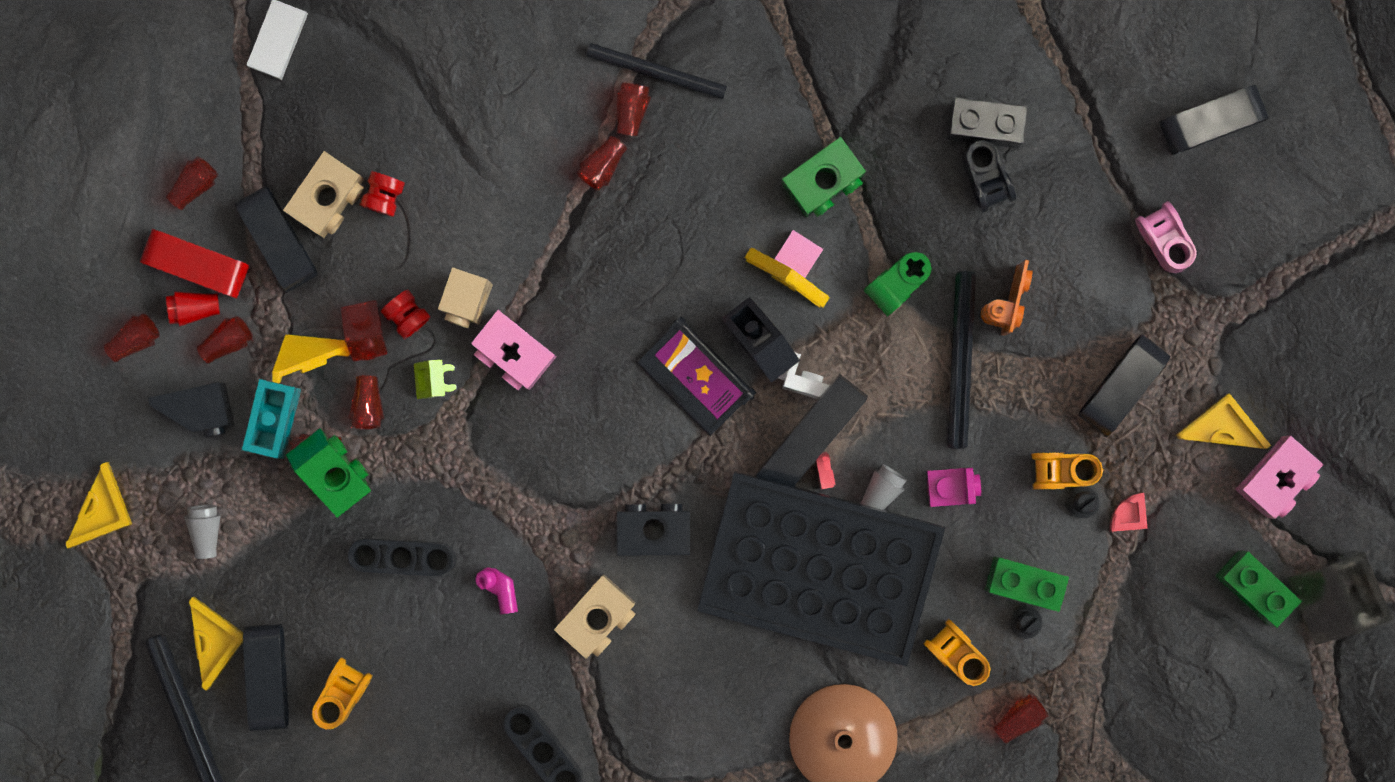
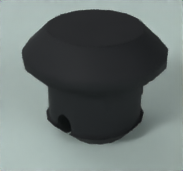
(1083, 502)
(1026, 622)

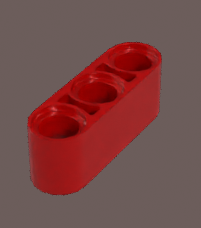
(194, 263)

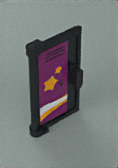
(695, 377)

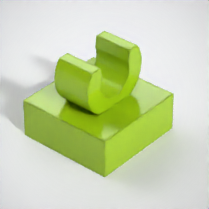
(430, 379)

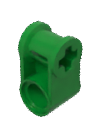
(893, 284)

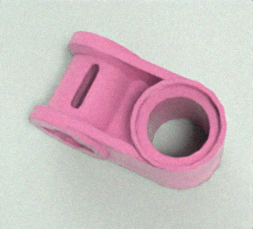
(1167, 235)

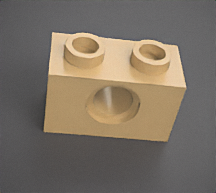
(325, 174)
(464, 298)
(575, 625)

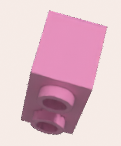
(502, 332)
(1260, 484)

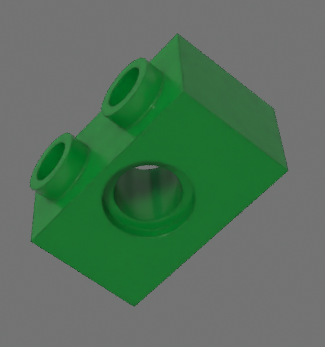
(835, 159)
(336, 489)
(1026, 584)
(1258, 588)

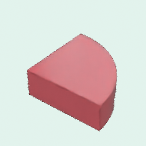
(824, 471)
(1129, 514)

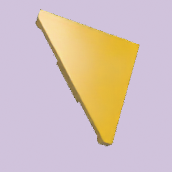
(787, 277)
(305, 354)
(1224, 424)
(101, 511)
(214, 641)

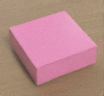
(799, 253)

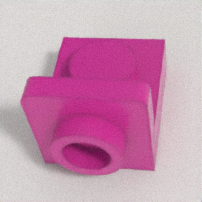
(953, 487)

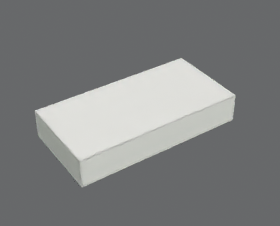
(277, 39)

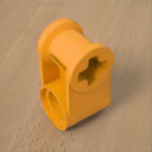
(1062, 470)
(957, 653)
(341, 693)

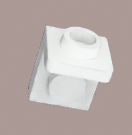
(807, 384)

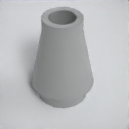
(883, 488)
(203, 529)

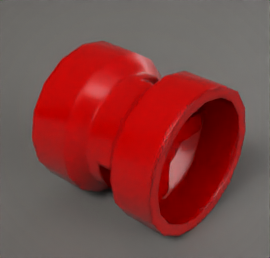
(378, 201)
(398, 310)

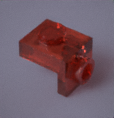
(363, 331)

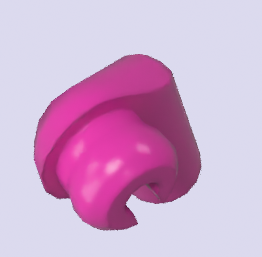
(500, 585)

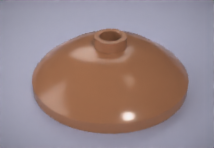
(839, 712)

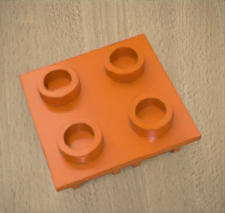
(1009, 313)

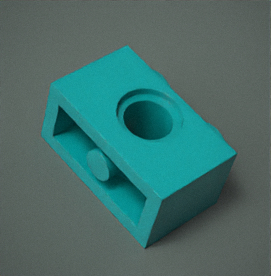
(271, 419)

